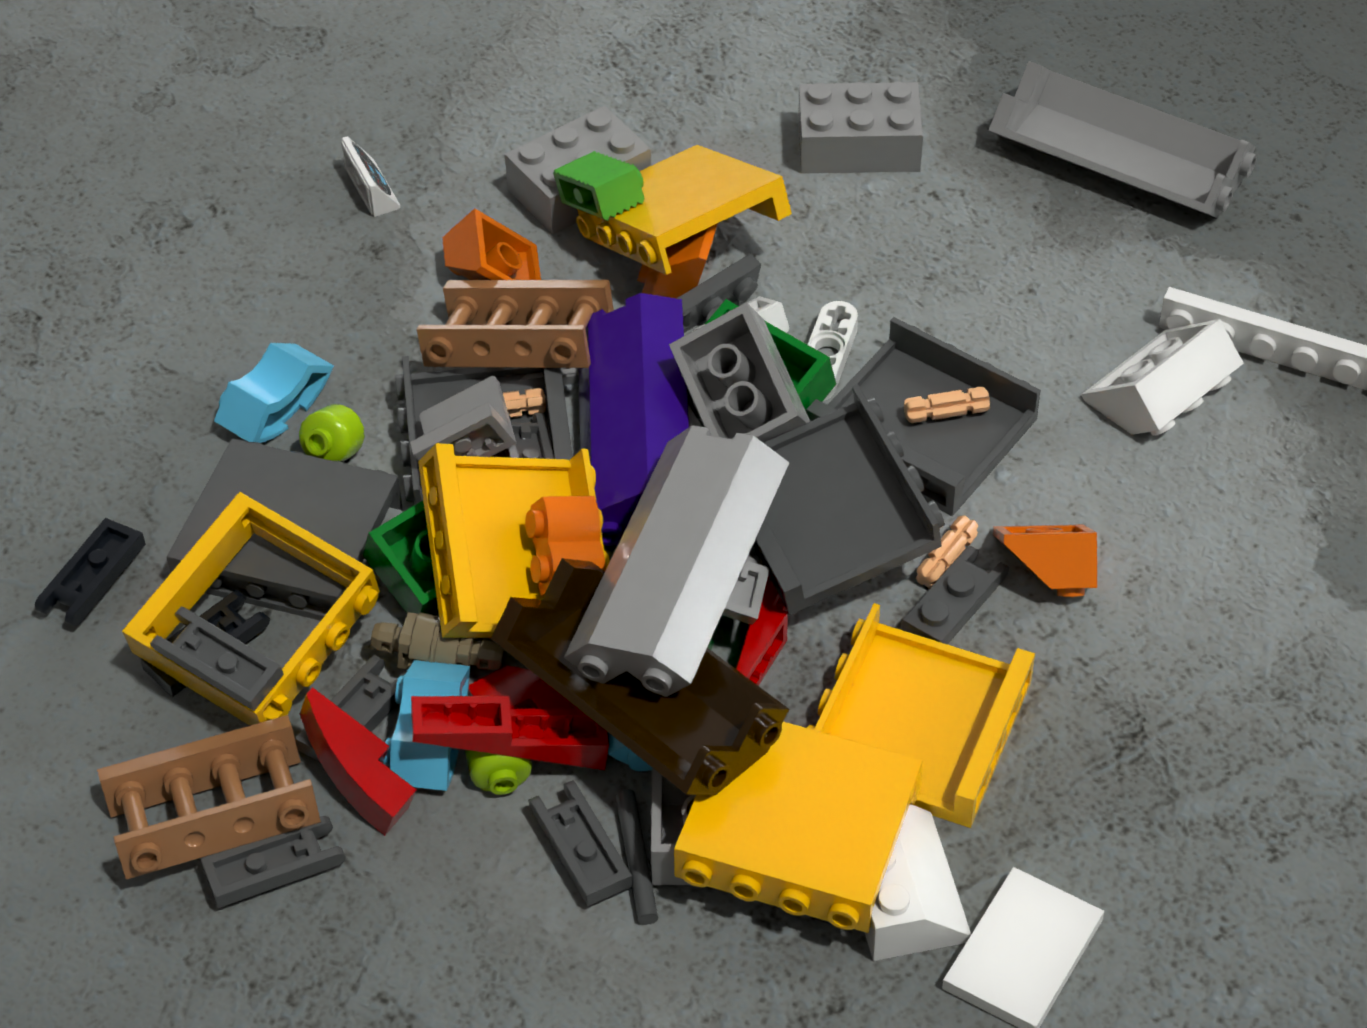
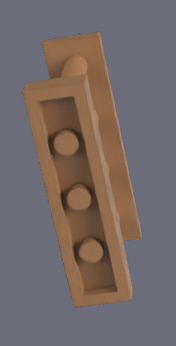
(515, 323)
(200, 767)

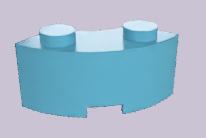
(272, 392)
(422, 763)

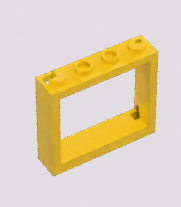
(205, 564)

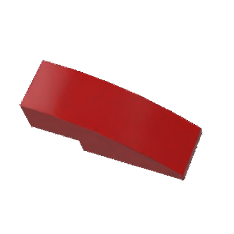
(355, 762)

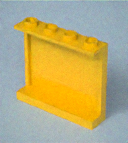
(684, 199)
(479, 529)
(928, 705)
(803, 827)

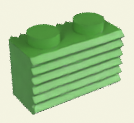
(599, 185)

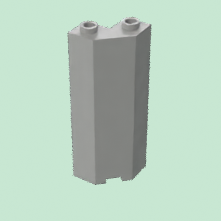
(1124, 140)
(678, 561)

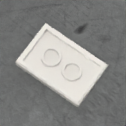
(1023, 950)

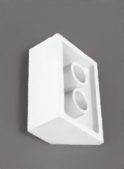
(1166, 378)
(918, 896)

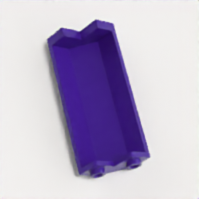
(630, 401)

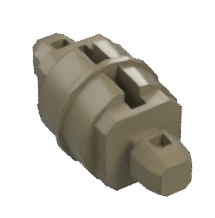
(423, 641)

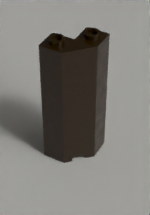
(692, 737)

